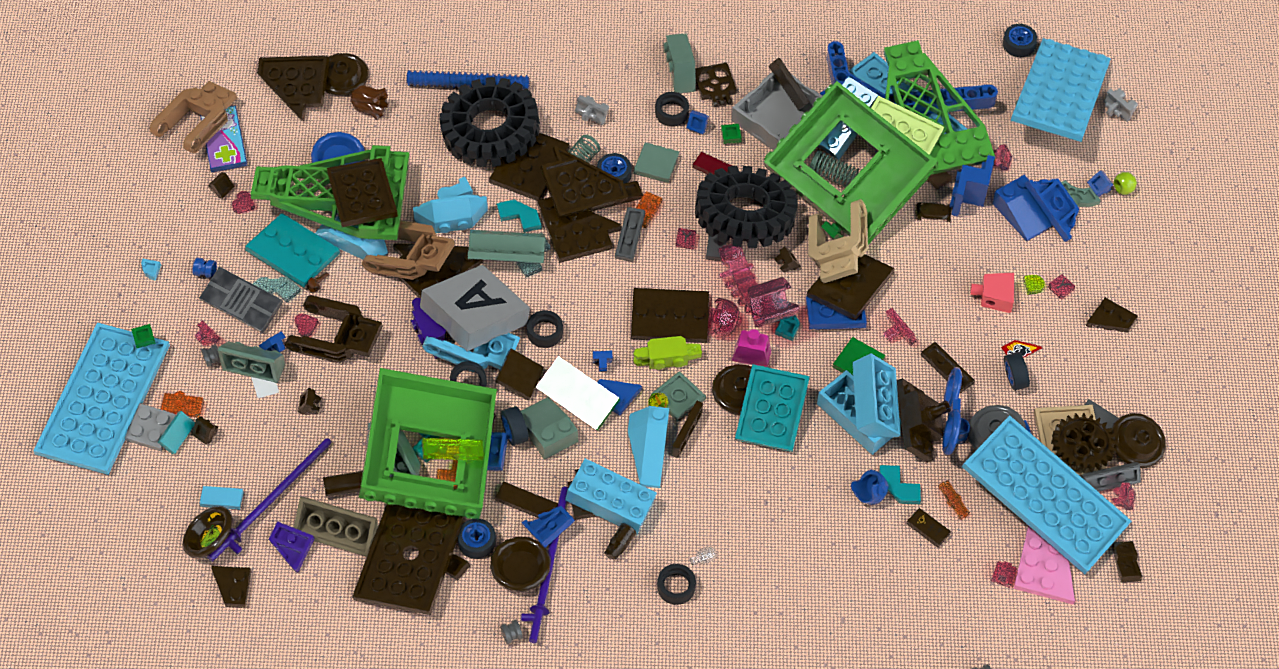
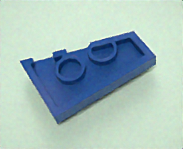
(826, 318)

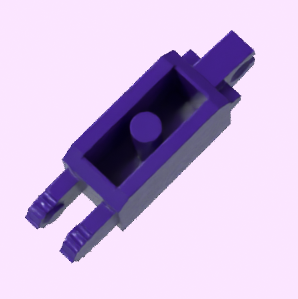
(425, 324)

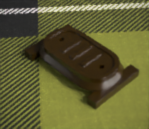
(933, 211)

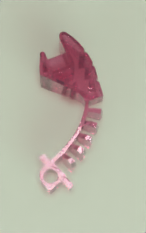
(764, 301)

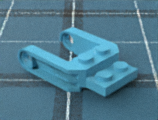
(490, 353)

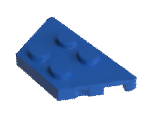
(1055, 204)

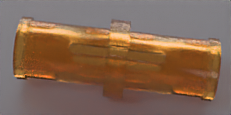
(954, 499)

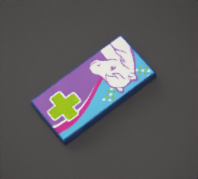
(226, 147)

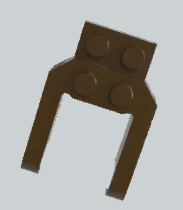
(354, 336)

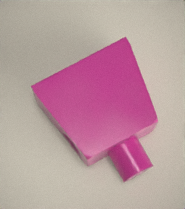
(752, 348)

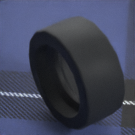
(672, 98)
(544, 341)
(469, 365)
(676, 598)

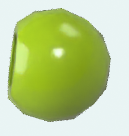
(1125, 183)

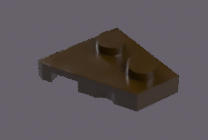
(1112, 317)
(233, 584)

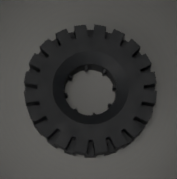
(474, 143)
(726, 220)

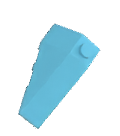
(648, 439)

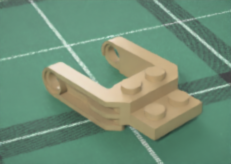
(839, 256)

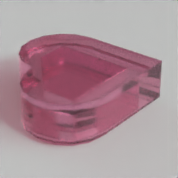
(243, 203)
(305, 324)

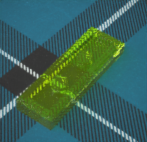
(452, 449)

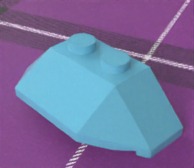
(451, 212)
(356, 246)

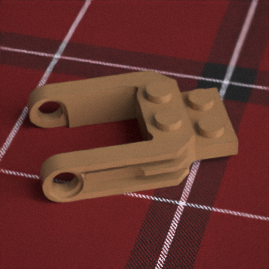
(208, 101)
(427, 253)

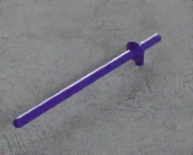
(235, 533)
(540, 609)

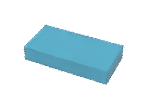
(220, 496)

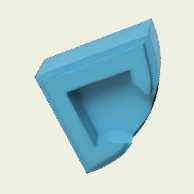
(151, 268)

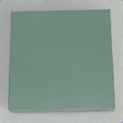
(656, 162)
(681, 395)

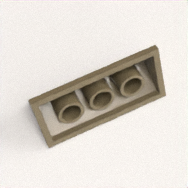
(336, 525)

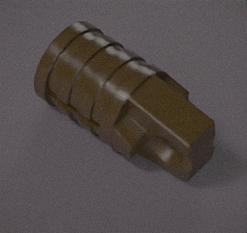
(620, 541)

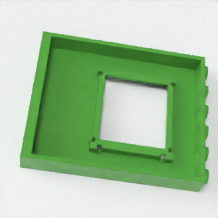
(882, 184)
(434, 409)

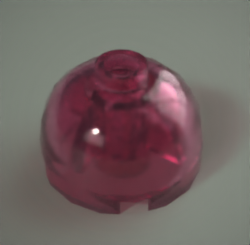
(724, 318)

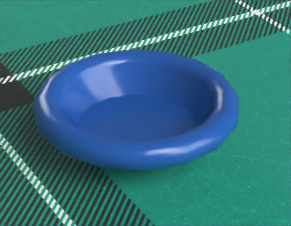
(335, 145)

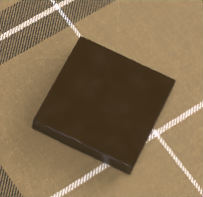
(519, 374)

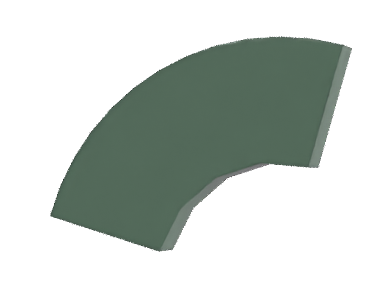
(1082, 196)

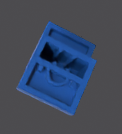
(971, 185)

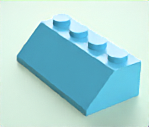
(876, 397)

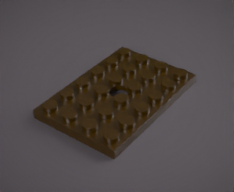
(403, 583)

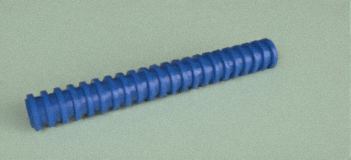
(448, 79)

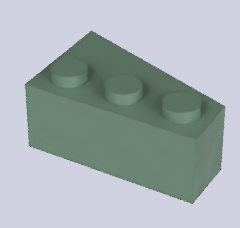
(680, 62)

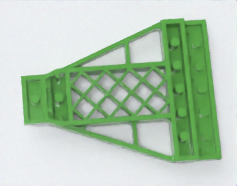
(954, 148)
(278, 182)

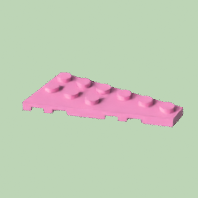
(1044, 570)

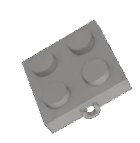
(148, 426)

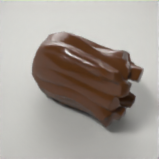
(370, 100)

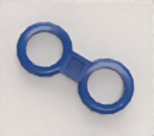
(953, 422)

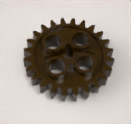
(1084, 442)

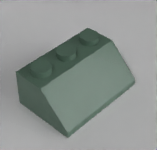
(251, 361)

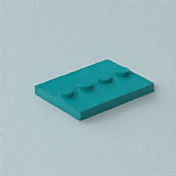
(292, 249)
(772, 408)

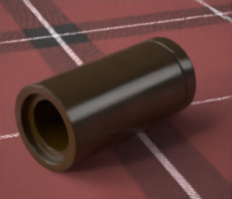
(342, 483)

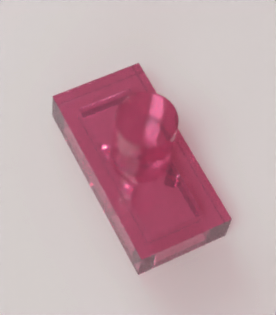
(899, 327)

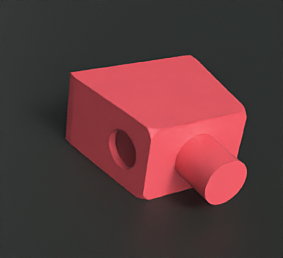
(996, 291)

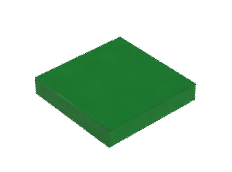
(853, 351)

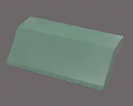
(506, 246)

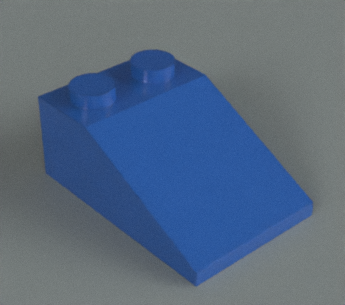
(1021, 209)

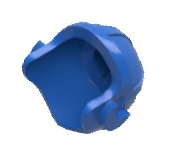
(870, 487)

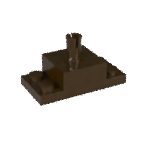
(920, 419)

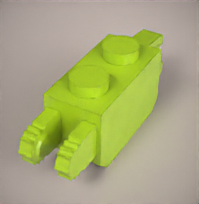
(666, 353)

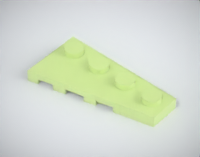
(915, 127)

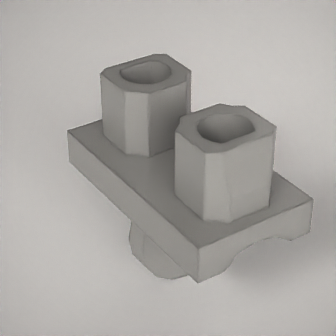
(1118, 106)
(591, 110)

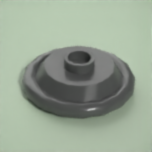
(987, 421)

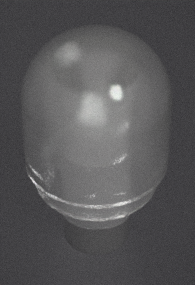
(704, 556)

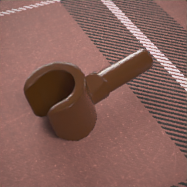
(313, 284)

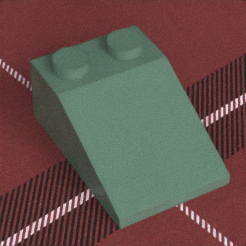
(549, 428)

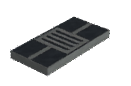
(241, 299)

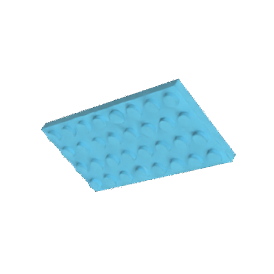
(1061, 89)
(100, 399)
(1046, 494)

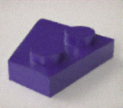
(291, 544)

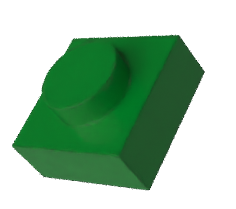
(731, 133)
(833, 230)
(143, 336)

